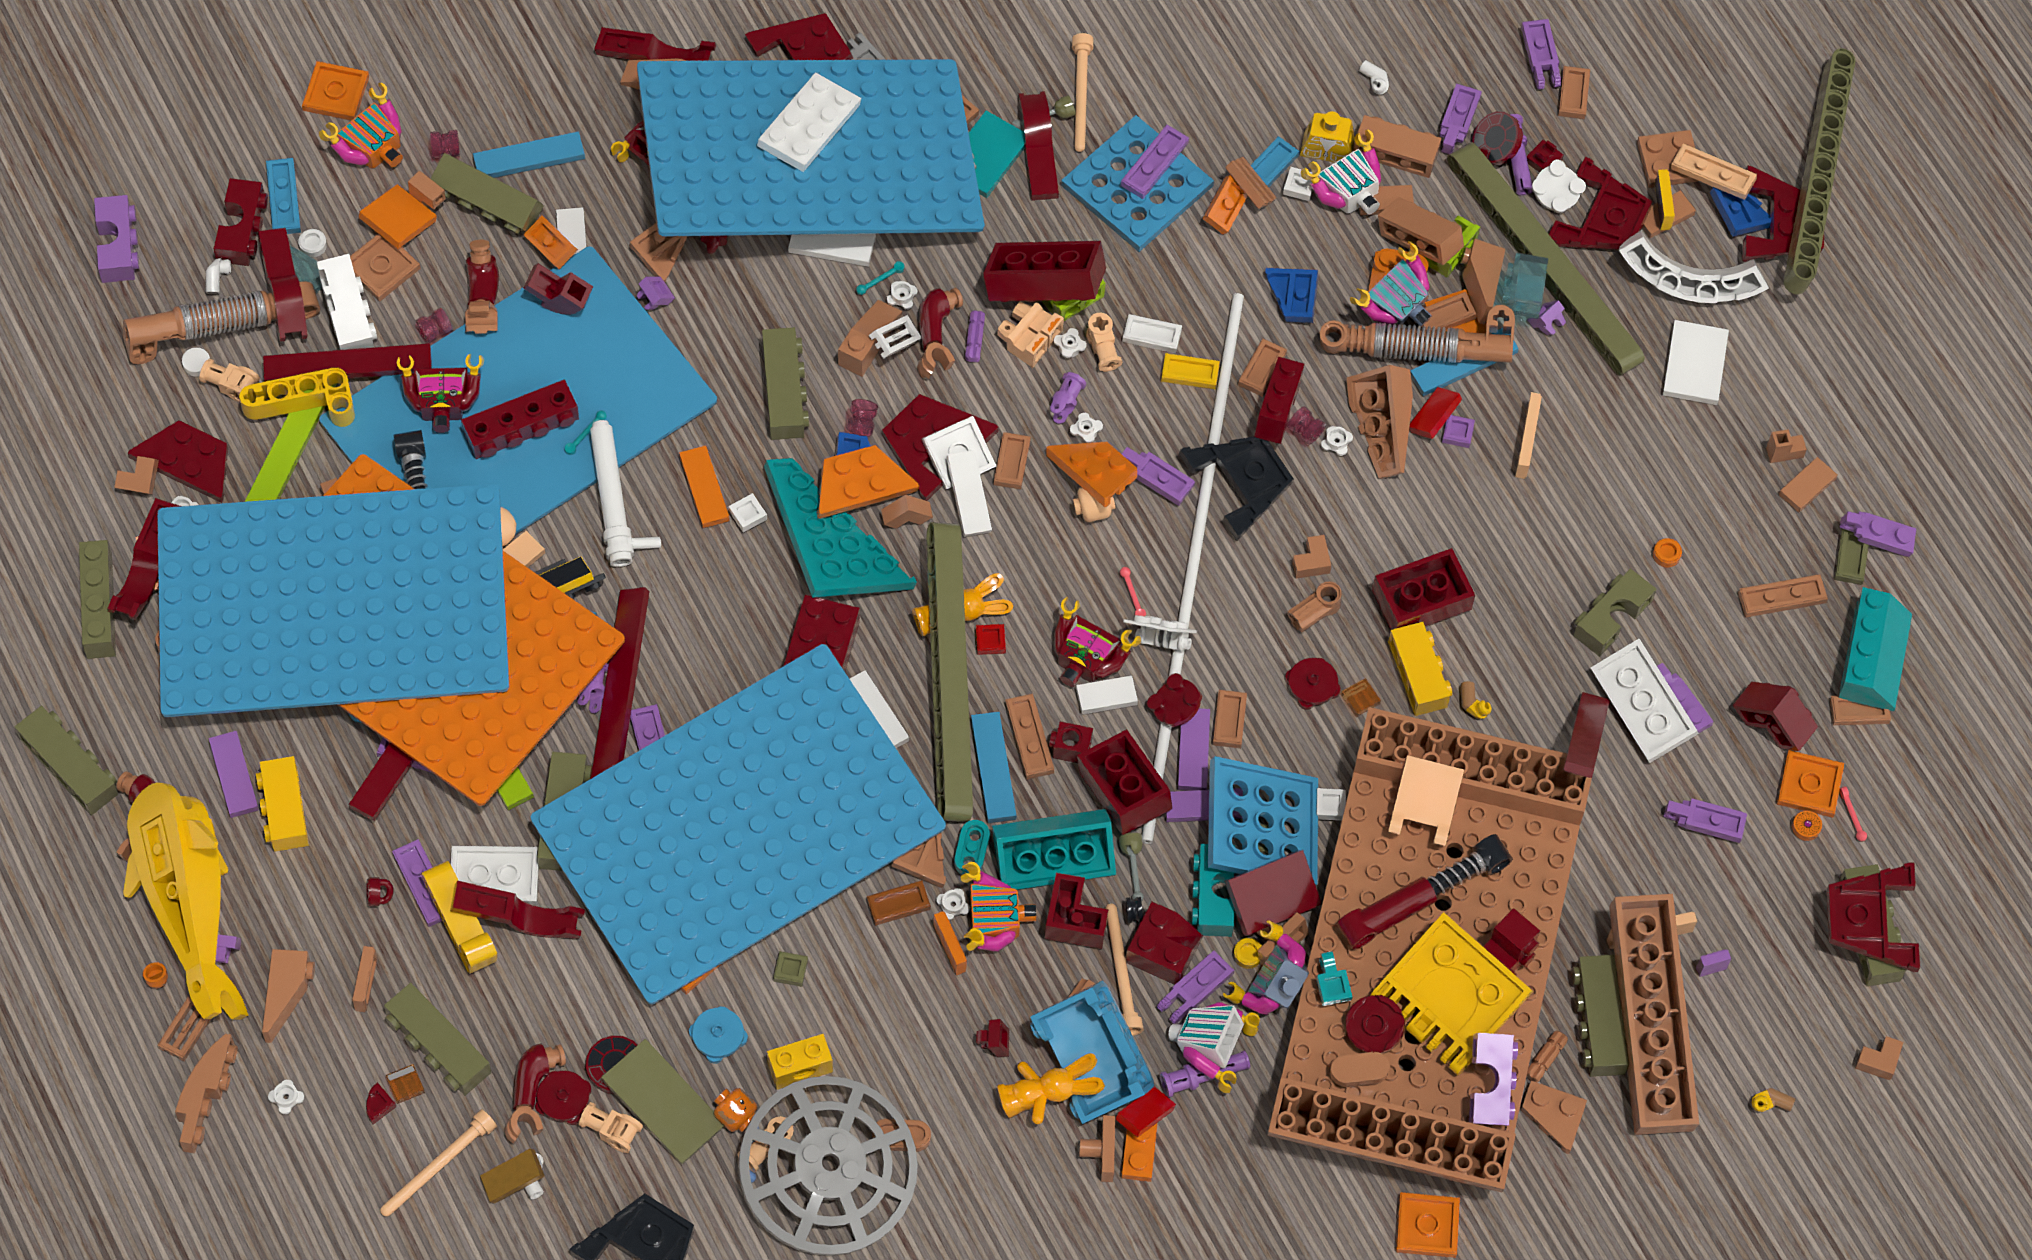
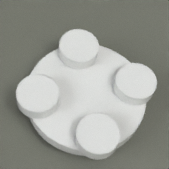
(1558, 187)

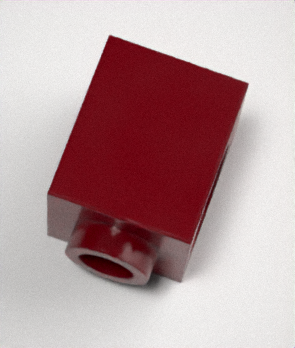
(1066, 731)

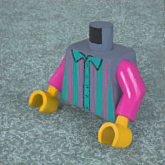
(1398, 292)
(1278, 978)

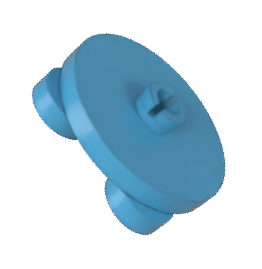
(718, 1033)

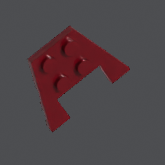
(804, 39)
(1783, 213)
(1614, 216)
(916, 421)
(1860, 916)

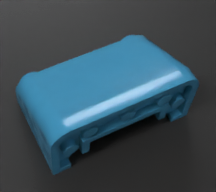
(1095, 1025)

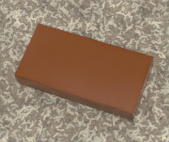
(898, 903)

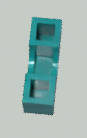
(1213, 913)

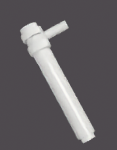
(616, 534)

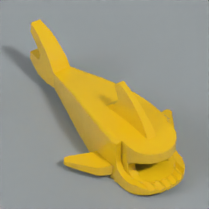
(181, 875)

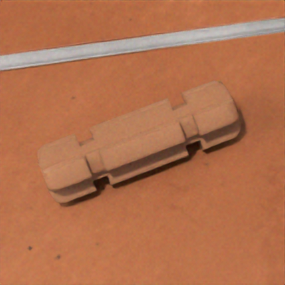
(1546, 1056)

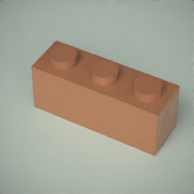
(1401, 146)
(1431, 233)

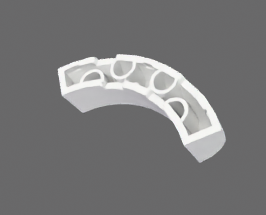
(1690, 282)

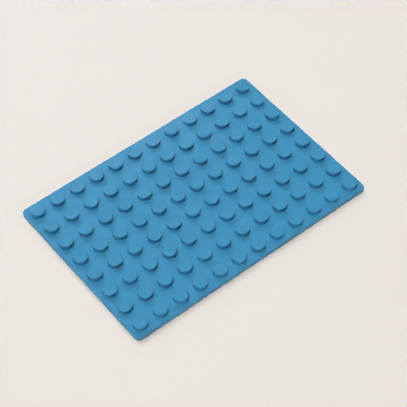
(888, 169)
(606, 354)
(331, 600)
(737, 823)

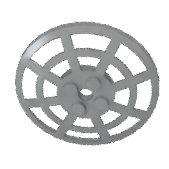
(817, 1180)

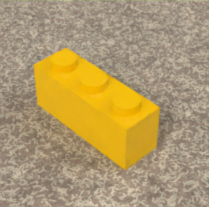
(1420, 668)
(282, 804)

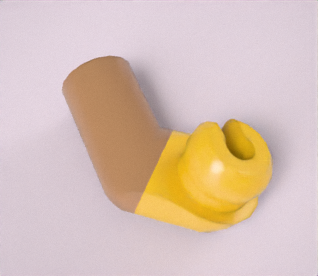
(1476, 708)
(1770, 1098)

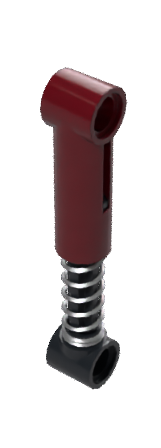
(1364, 924)

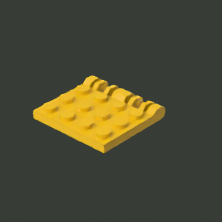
(1454, 988)

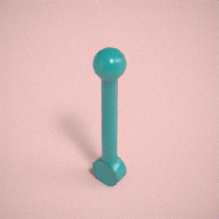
(898, 268)
(570, 448)

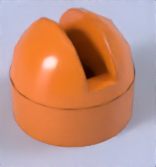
(155, 975)

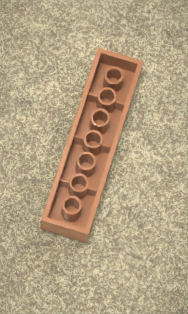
(1654, 1014)

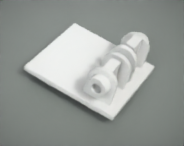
(1158, 632)

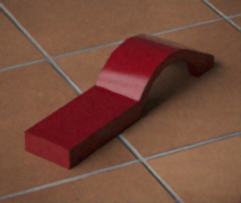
(646, 46)
(1039, 146)
(283, 281)
(144, 567)
(519, 915)

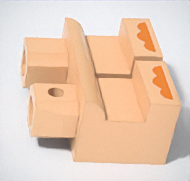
(1033, 332)

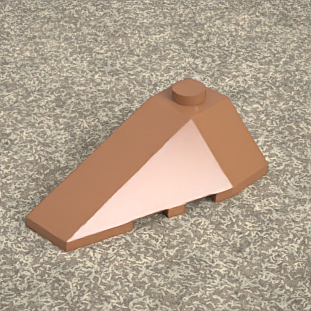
(1383, 408)

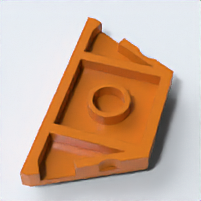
(1095, 468)
(861, 480)

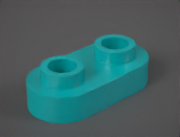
(970, 849)

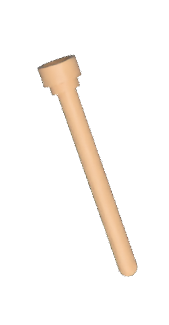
(1082, 46)
(1131, 1017)
(481, 1124)

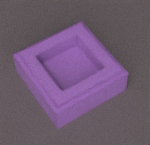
(1458, 431)
(1713, 962)

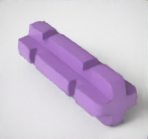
(975, 336)

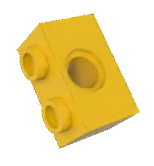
(800, 1061)

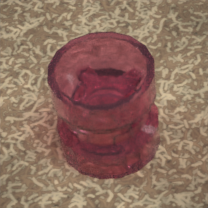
(445, 143)
(434, 325)
(862, 417)
(1306, 425)

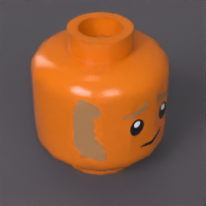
(735, 1109)

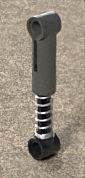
(411, 453)

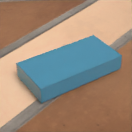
(1275, 160)

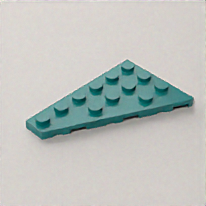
(832, 549)

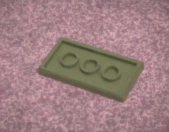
(663, 1101)

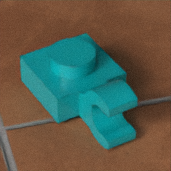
(1332, 984)

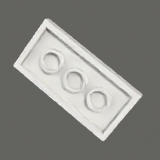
(809, 122)
(1644, 700)

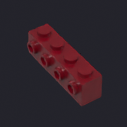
(520, 419)

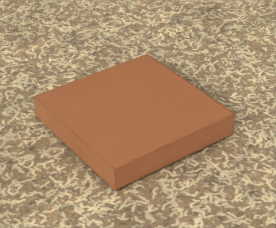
(382, 266)

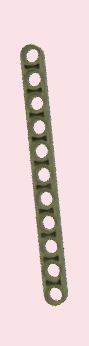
(1819, 171)
(1562, 277)
(949, 672)

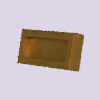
(512, 1175)

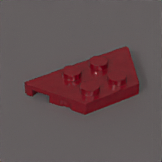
(188, 458)

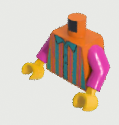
(370, 135)
(994, 911)

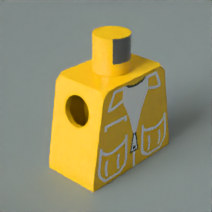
(1328, 137)

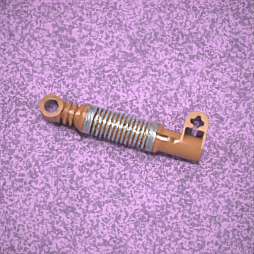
(184, 322)
(1424, 343)

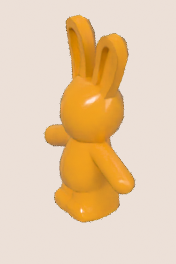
(973, 604)
(1054, 1085)

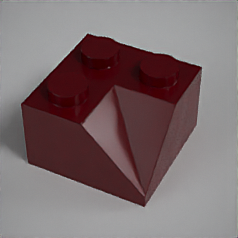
(1163, 944)

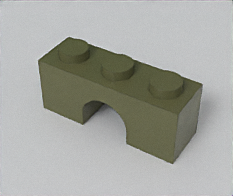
(1627, 594)

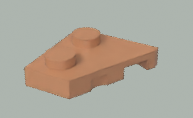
(658, 251)
(924, 862)
(1554, 1112)

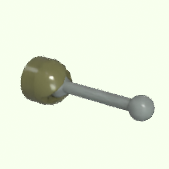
(1063, 108)
(1131, 845)

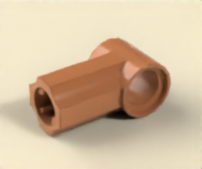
(1314, 607)

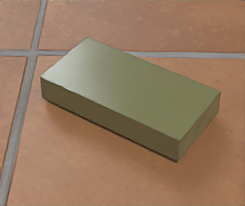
(1851, 558)

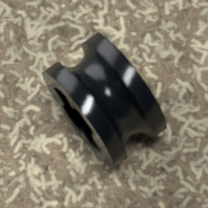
(1134, 909)

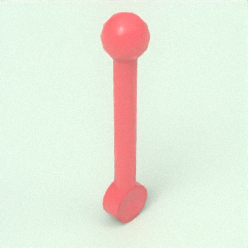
(1125, 573)
(1860, 835)

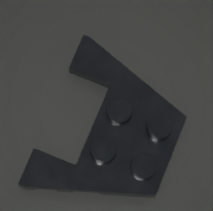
(1253, 472)
(641, 1230)

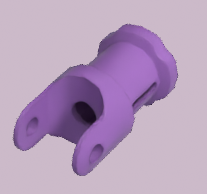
(1065, 399)
(594, 691)

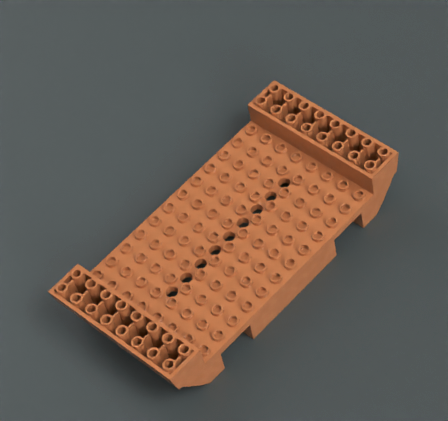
(1423, 1114)

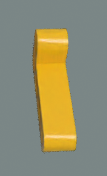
(297, 400)
(465, 931)

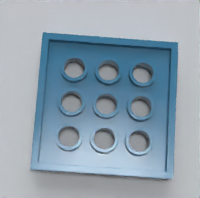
(1118, 216)
(1276, 784)

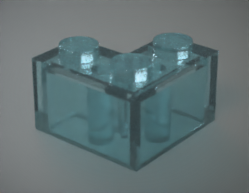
(1525, 285)

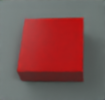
(990, 639)

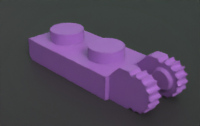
(1541, 51)
(1197, 985)

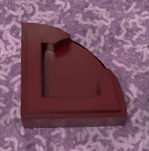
(378, 1103)

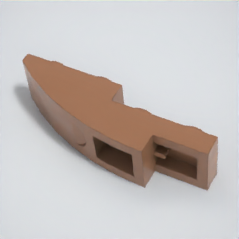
(205, 1082)

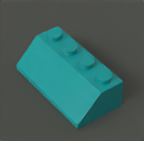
(1876, 650)
(1068, 844)

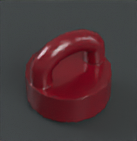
(714, 242)
(373, 891)

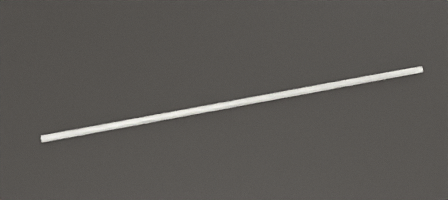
(1199, 528)

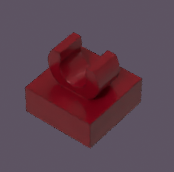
(1543, 155)
(995, 1038)

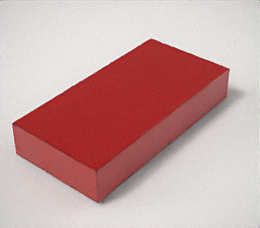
(1435, 412)
(1145, 1111)

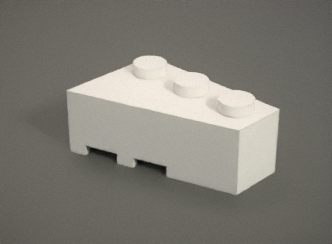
(345, 303)

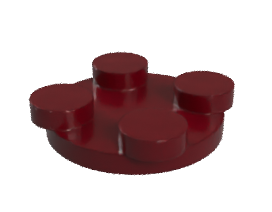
(1313, 682)
(1175, 701)
(563, 1096)

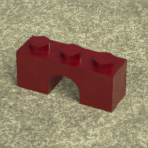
(238, 241)
(1279, 400)

